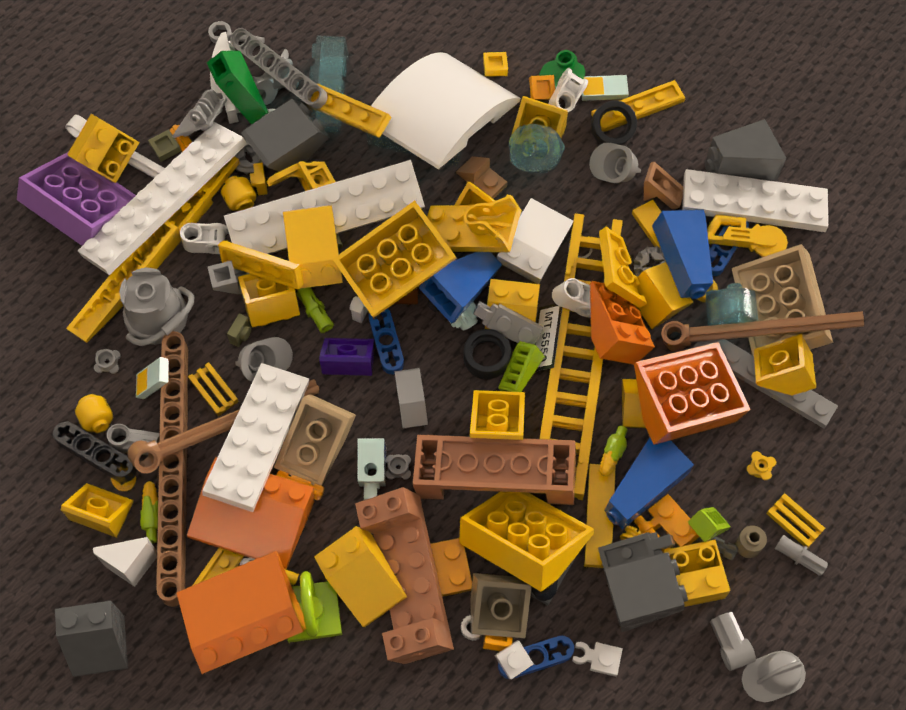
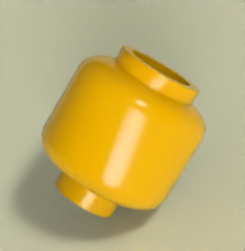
(238, 193)
(94, 413)

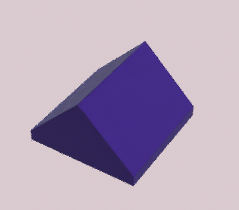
(347, 356)

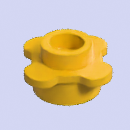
(754, 469)

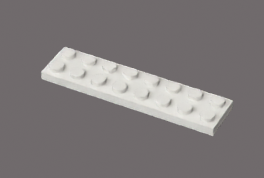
(161, 198)
(353, 201)

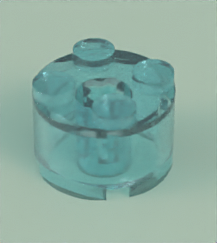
(539, 159)
(731, 305)

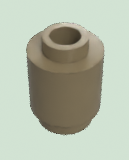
(748, 548)

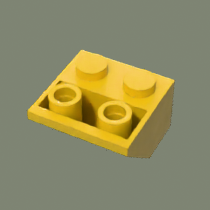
(103, 148)
(700, 572)

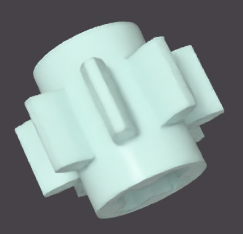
(467, 318)

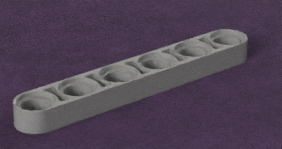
(278, 67)

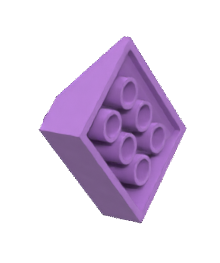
(72, 197)

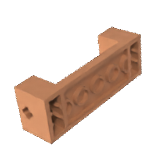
(495, 466)
(403, 538)

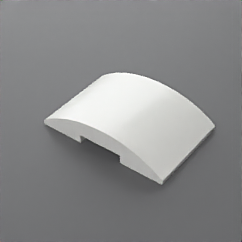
(440, 107)

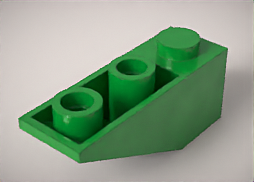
(237, 83)

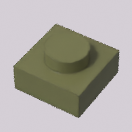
(164, 145)
(239, 330)

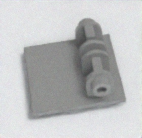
(201, 115)

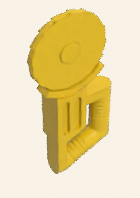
(763, 239)

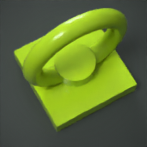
(319, 609)

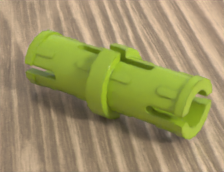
(315, 309)

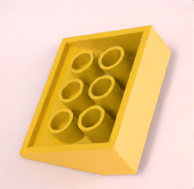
(394, 259)
(524, 536)

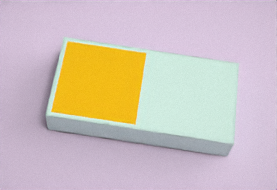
(606, 88)
(152, 378)

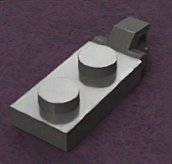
(634, 549)

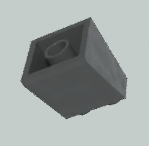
(286, 135)
(746, 153)
(645, 590)
(92, 638)

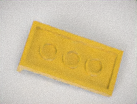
(477, 226)

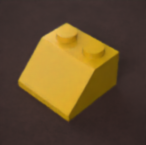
(516, 296)
(267, 300)
(785, 366)

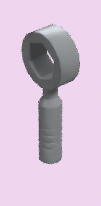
(224, 26)

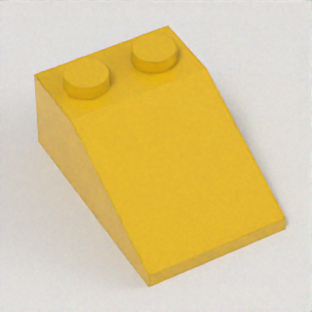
(313, 244)
(497, 415)
(361, 575)

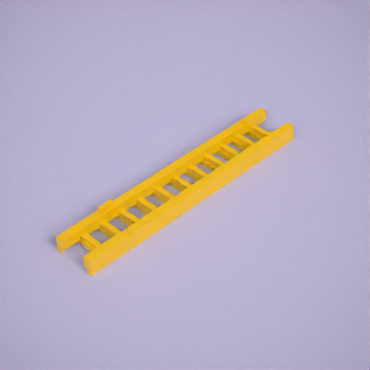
(592, 378)

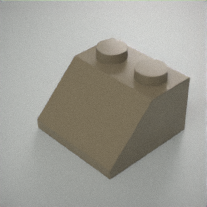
(499, 605)

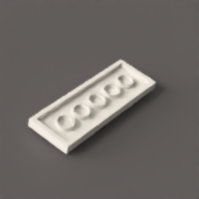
(756, 200)
(256, 437)

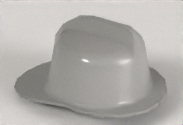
(613, 163)
(270, 351)
(773, 676)

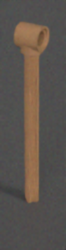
(757, 328)
(186, 439)

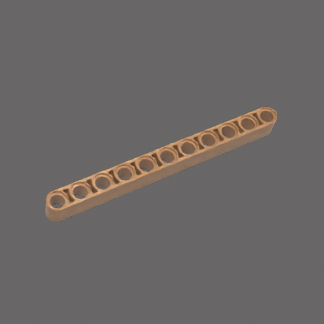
(173, 477)

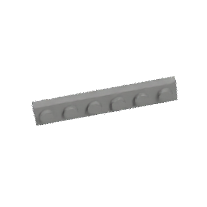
(807, 404)

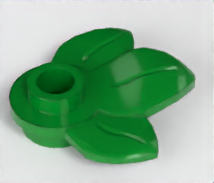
(558, 66)

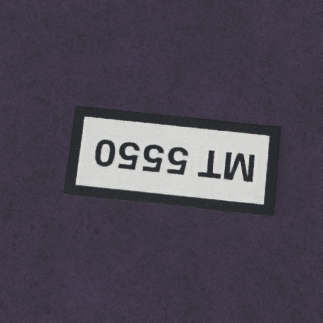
(549, 318)

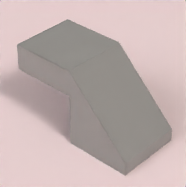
(224, 277)
(411, 398)

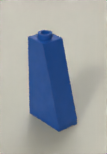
(686, 250)
(460, 283)
(648, 479)

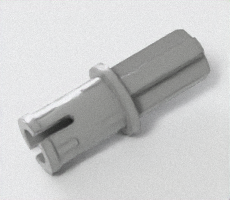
(801, 555)

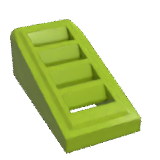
(523, 360)
(708, 523)

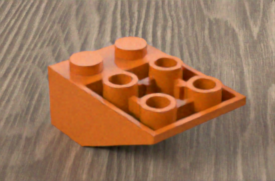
(617, 327)

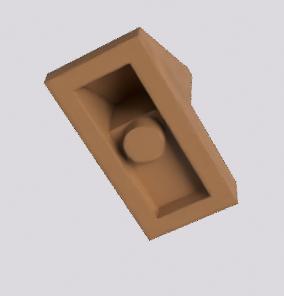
(478, 172)
(662, 185)

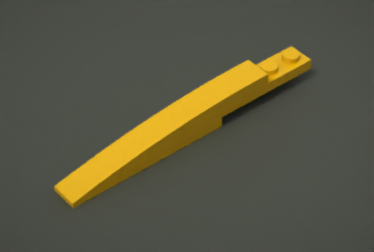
(150, 254)

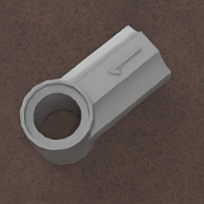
(132, 436)
(734, 648)

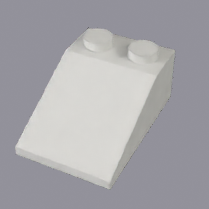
(535, 241)

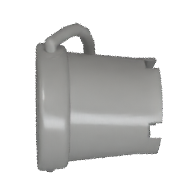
(153, 307)

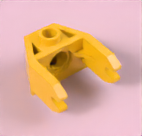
(306, 173)

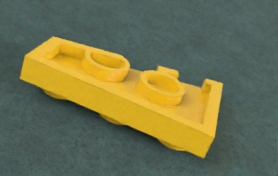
(616, 268)

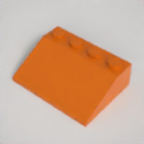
(688, 393)
(270, 527)
(240, 612)

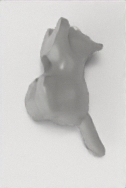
(268, 85)

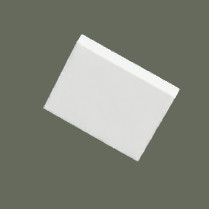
(128, 558)

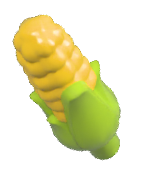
(613, 451)
(149, 511)

